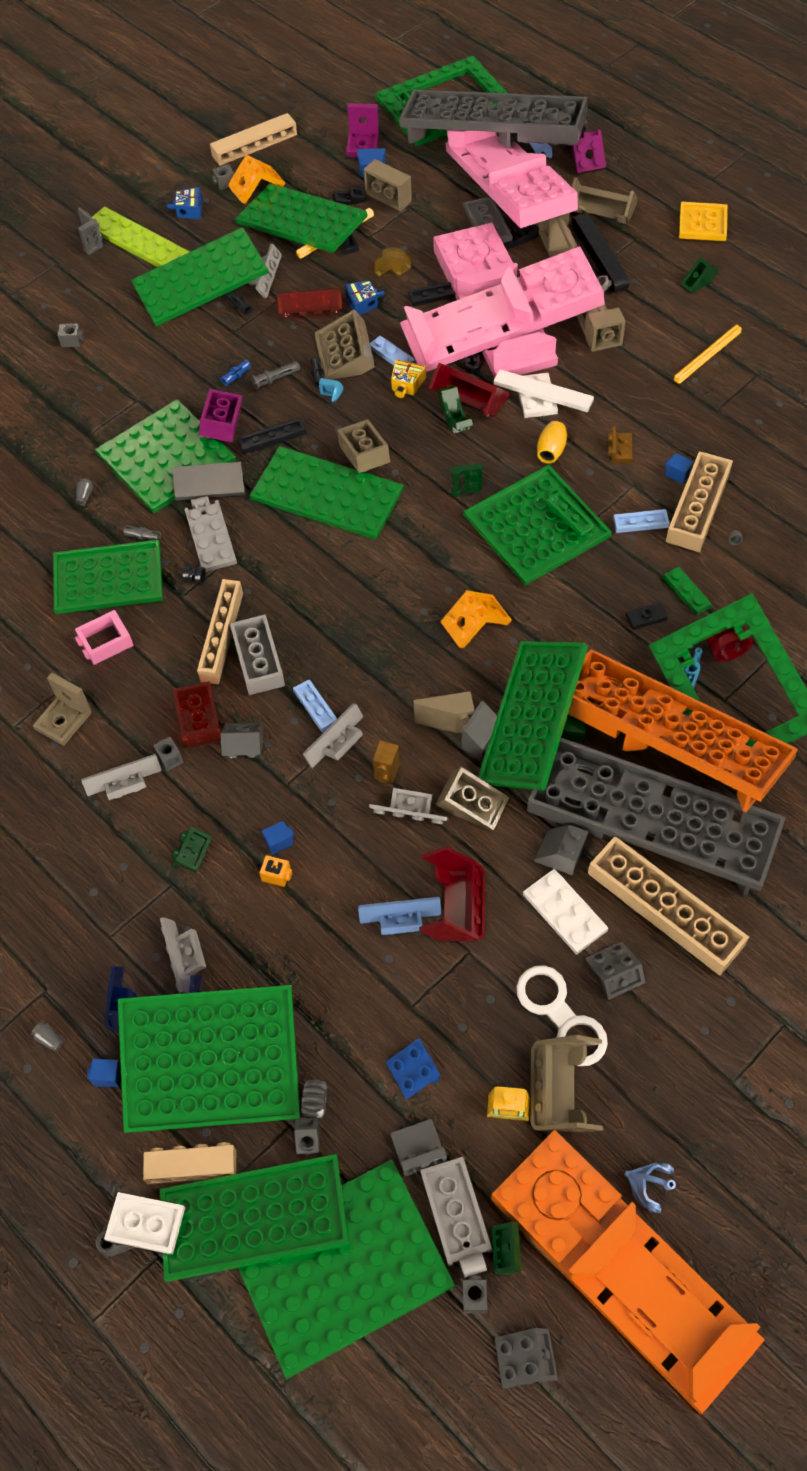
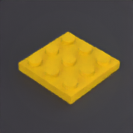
(703, 221)

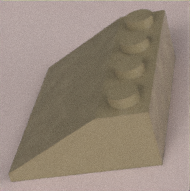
(344, 347)

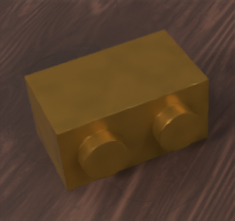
(386, 762)

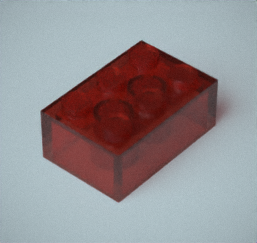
(197, 714)

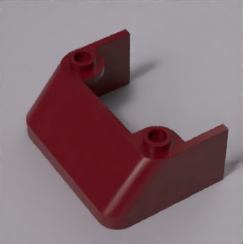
(470, 389)
(462, 897)

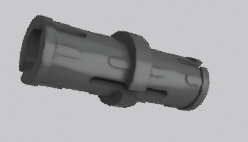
(141, 533)

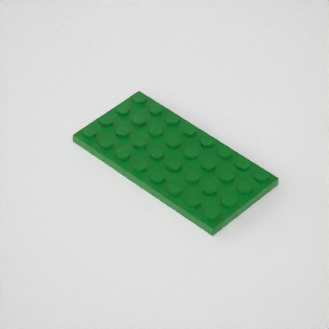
(301, 217)
(199, 276)
(327, 492)
(533, 714)
(257, 1217)

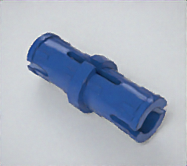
(243, 367)

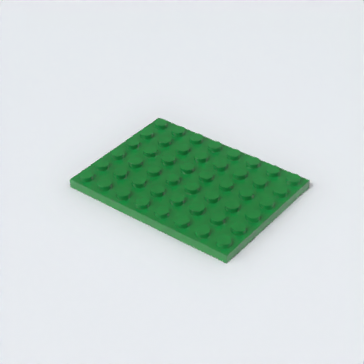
(208, 1059)
(345, 1293)

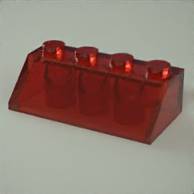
(309, 301)

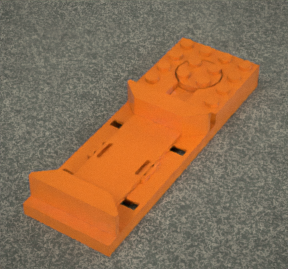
(651, 715)
(600, 1244)

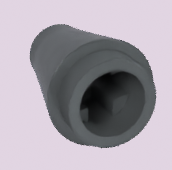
(83, 491)
(46, 1036)

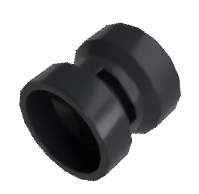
(194, 574)

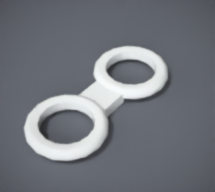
(559, 1011)

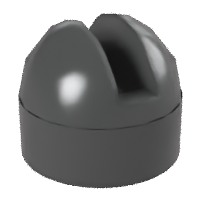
(737, 537)

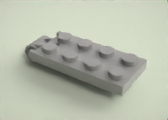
(210, 534)
(457, 1215)

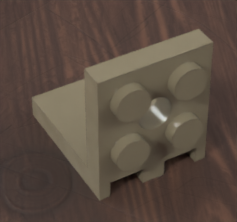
(68, 705)

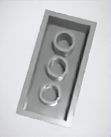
(257, 654)

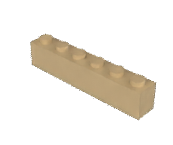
(253, 139)
(220, 632)

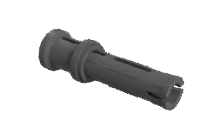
(268, 377)

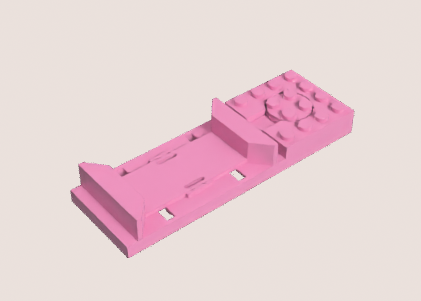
(511, 177)
(477, 261)
(536, 299)

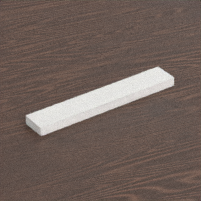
(543, 390)

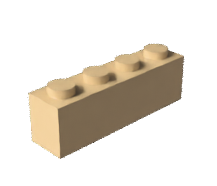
(189, 1164)

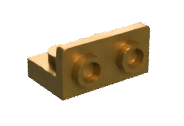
(620, 447)

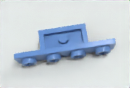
(400, 915)

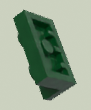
(191, 850)
(506, 1249)

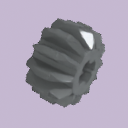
(314, 1098)

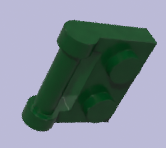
(472, 479)

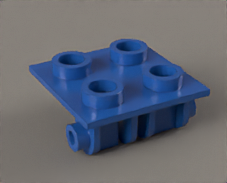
(413, 1069)

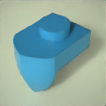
(330, 388)

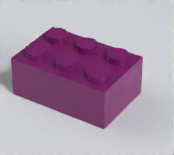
(220, 415)

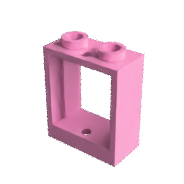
(108, 649)

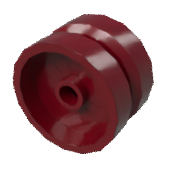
(727, 646)

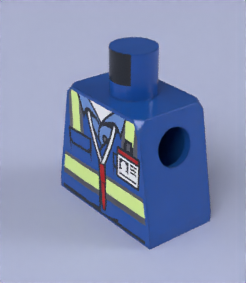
(187, 203)
(363, 296)

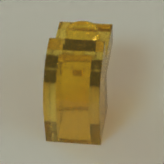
(393, 259)

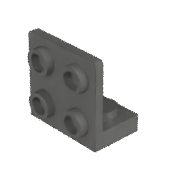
(89, 232)
(617, 969)
(418, 1147)
(525, 1358)

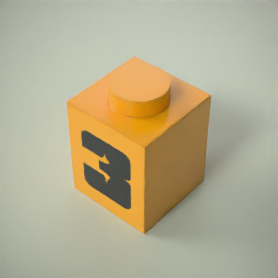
(275, 871)

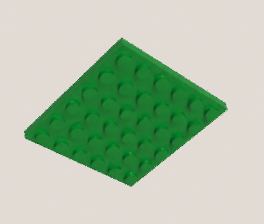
(151, 448)
(528, 531)

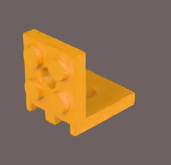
(252, 172)
(477, 610)

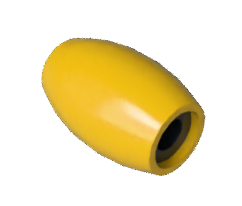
(552, 442)

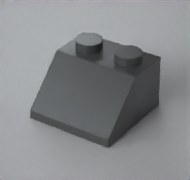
(478, 730)
(242, 739)
(562, 848)

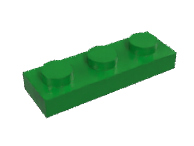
(570, 513)
(687, 591)

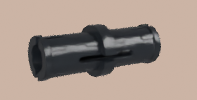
(243, 306)
(317, 370)

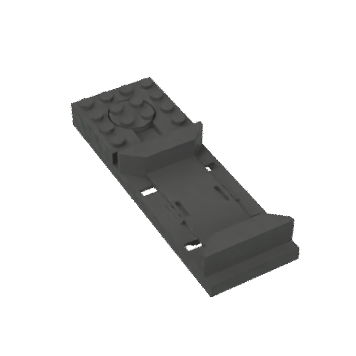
(530, 116)
(628, 803)

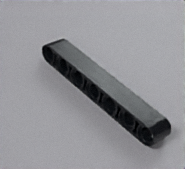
(600, 251)

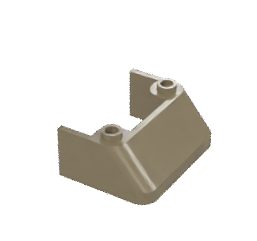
(604, 203)
(554, 1084)

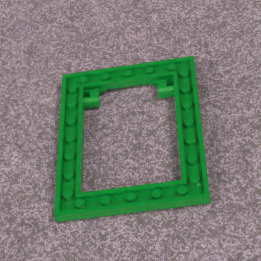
(391, 97)
(736, 615)

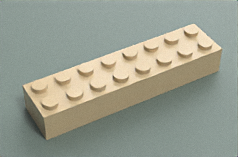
(668, 905)

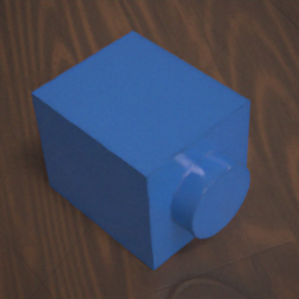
(678, 468)
(278, 837)
(104, 1073)

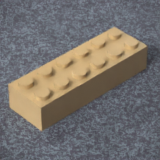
(699, 501)

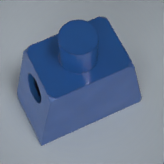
(366, 156)

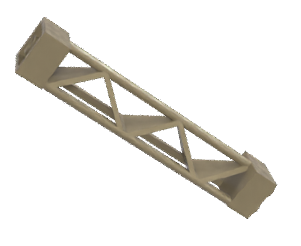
(602, 326)

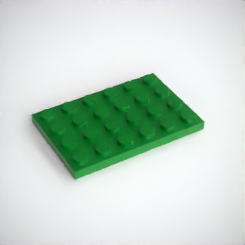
(107, 576)

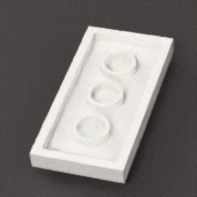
(565, 911)

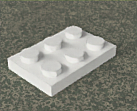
(535, 406)
(144, 1223)

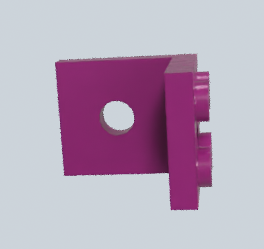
(362, 131)
(589, 142)

